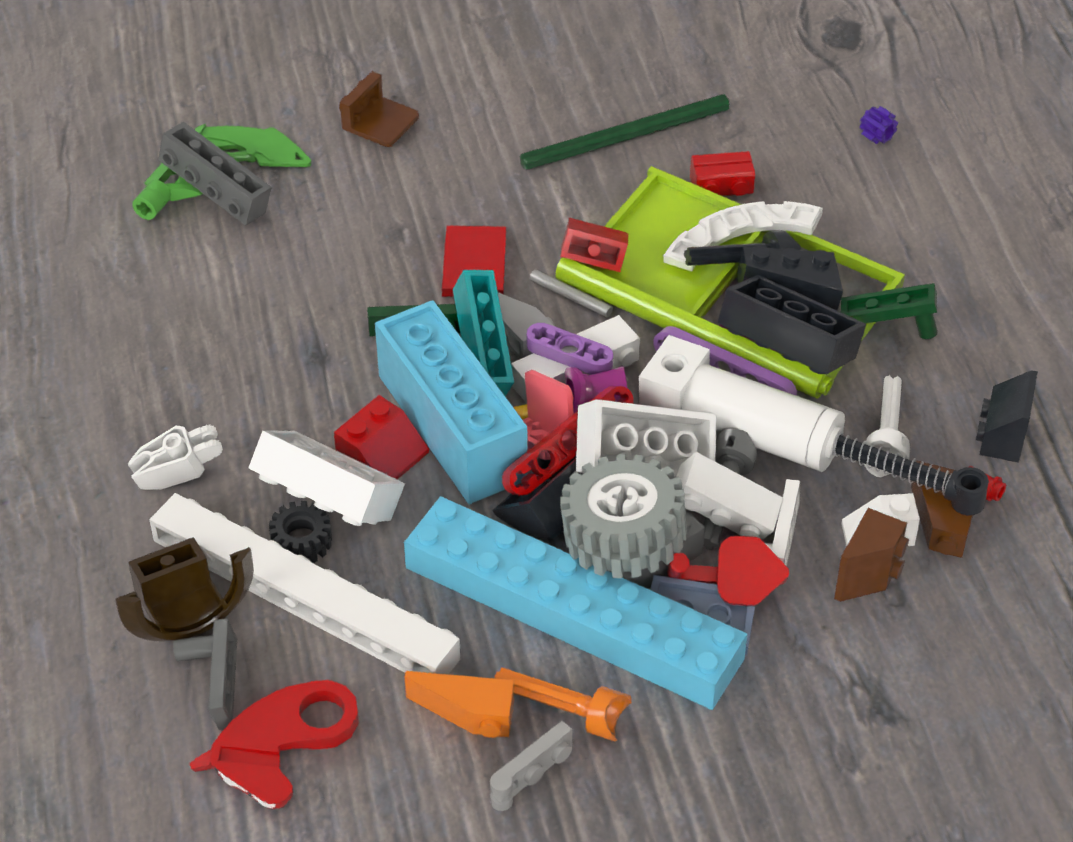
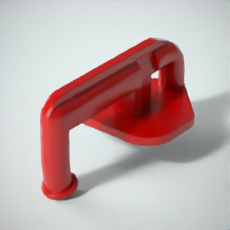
(744, 571)

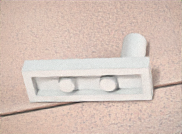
(786, 521)

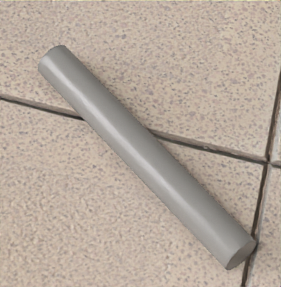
(571, 293)

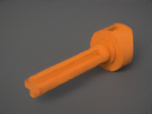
(600, 710)

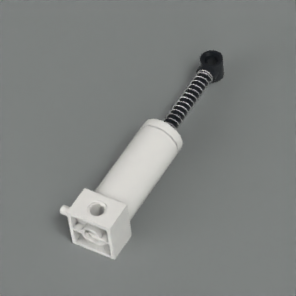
(786, 423)

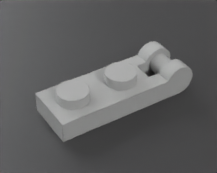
(530, 765)

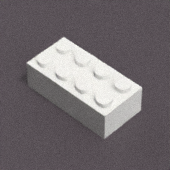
(644, 430)
(326, 477)

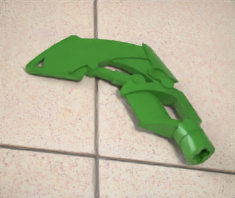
(264, 145)

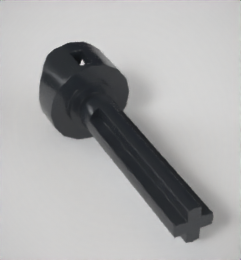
(732, 253)

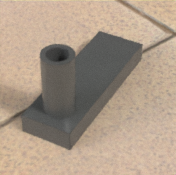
(223, 650)

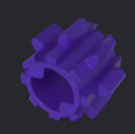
(878, 125)

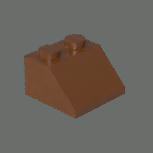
(872, 556)

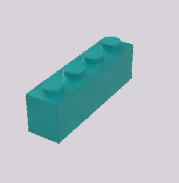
(483, 324)

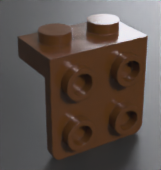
(374, 116)

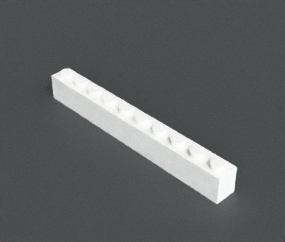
(311, 591)

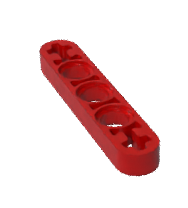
(553, 445)

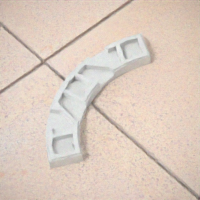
(740, 221)

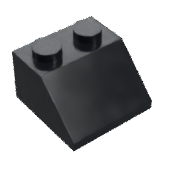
(1007, 417)

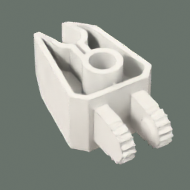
(174, 457)

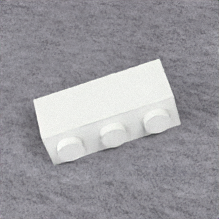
(728, 497)

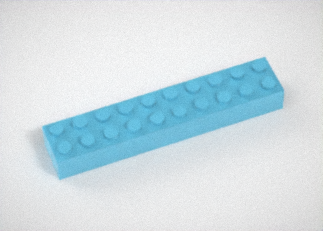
(587, 610)

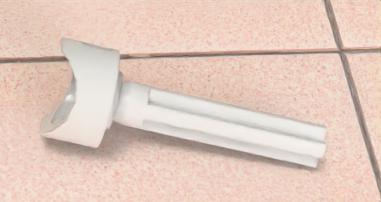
(888, 434)

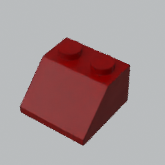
(381, 438)

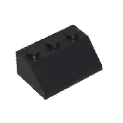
(539, 511)

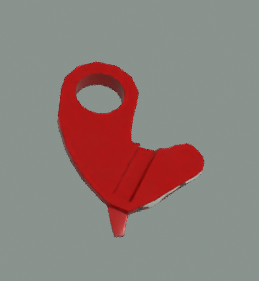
(250, 744)

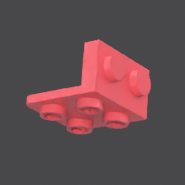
(548, 407)

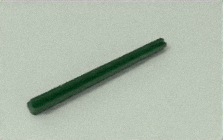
(624, 132)

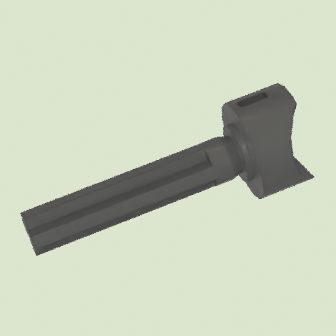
(738, 458)

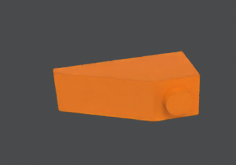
(469, 702)

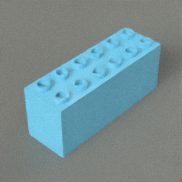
(450, 399)

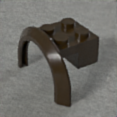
(179, 592)

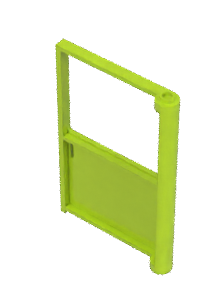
(680, 297)

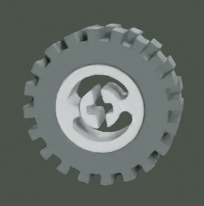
(650, 508)

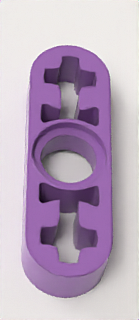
(549, 340)

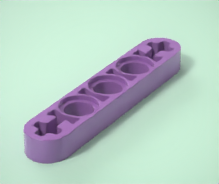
(736, 363)

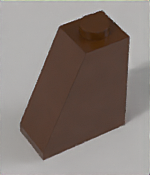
(942, 525)

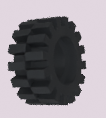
(297, 518)

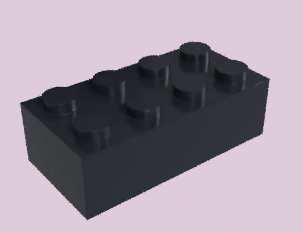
(791, 324)

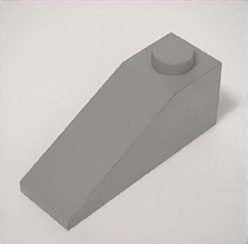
(517, 319)

